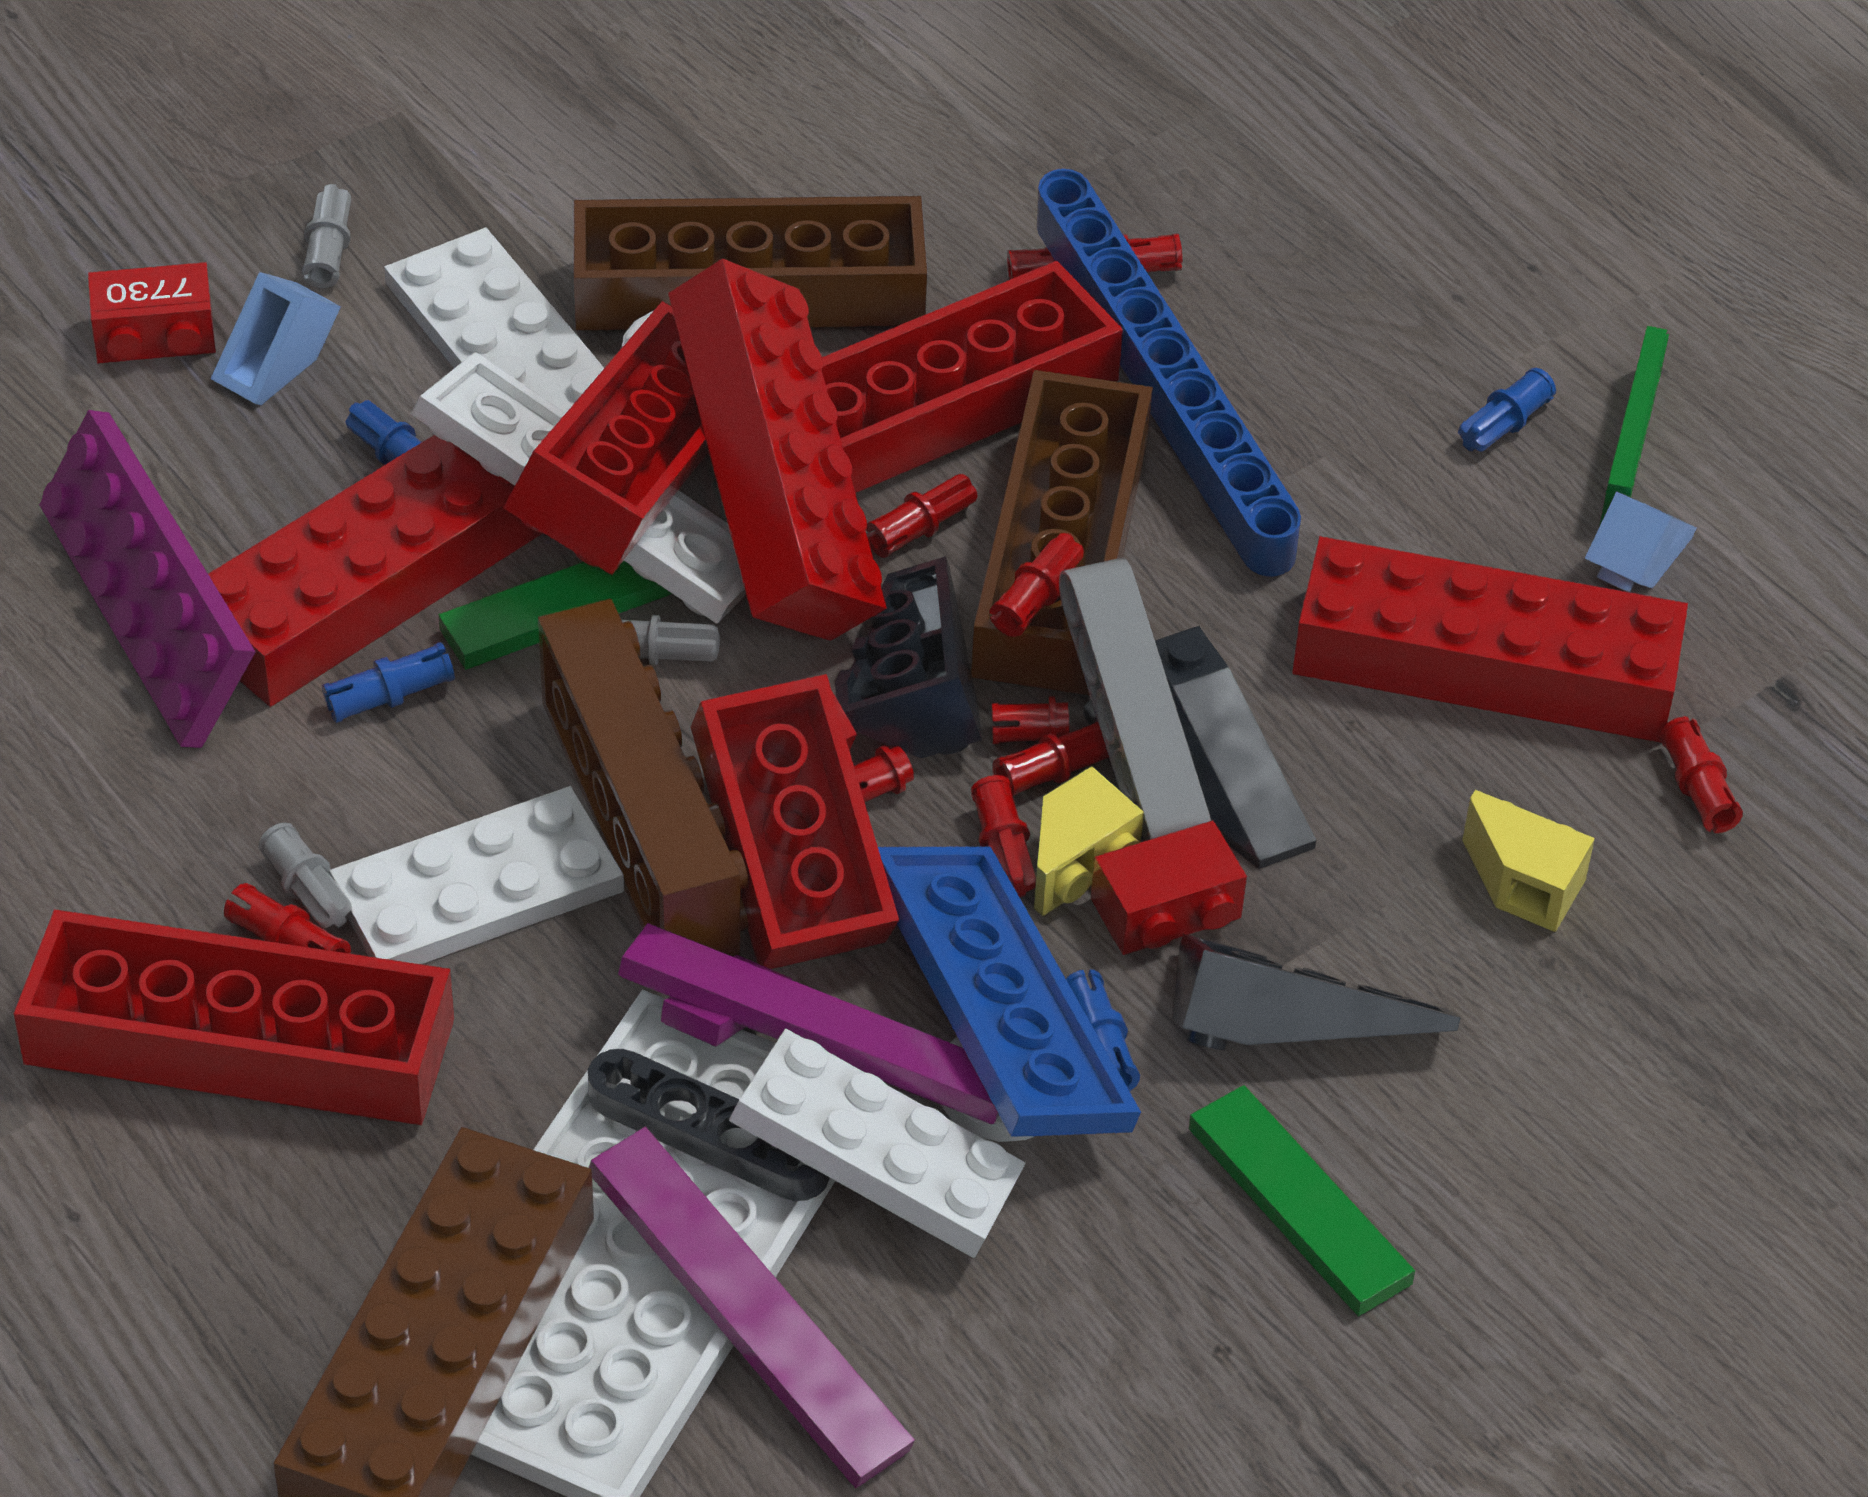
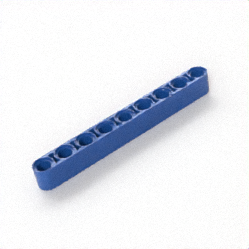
(1185, 395)

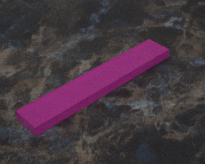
(773, 1003)
(751, 1307)

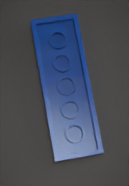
(1005, 994)

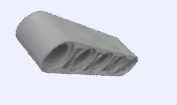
(1132, 696)

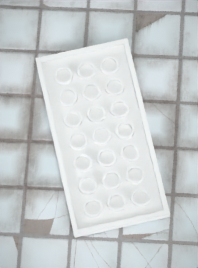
(622, 1337)

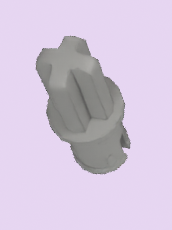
(327, 237)
(676, 640)
(305, 875)

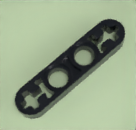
(701, 1132)

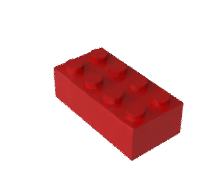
(797, 818)

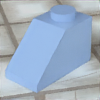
(274, 338)
(1637, 543)

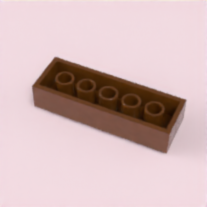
(847, 255)
(1069, 475)
(638, 778)
(441, 1326)

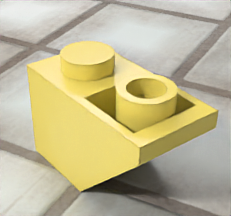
(1077, 824)
(1525, 859)

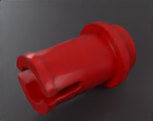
(1033, 718)
(884, 772)

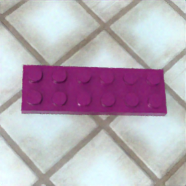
(146, 579)

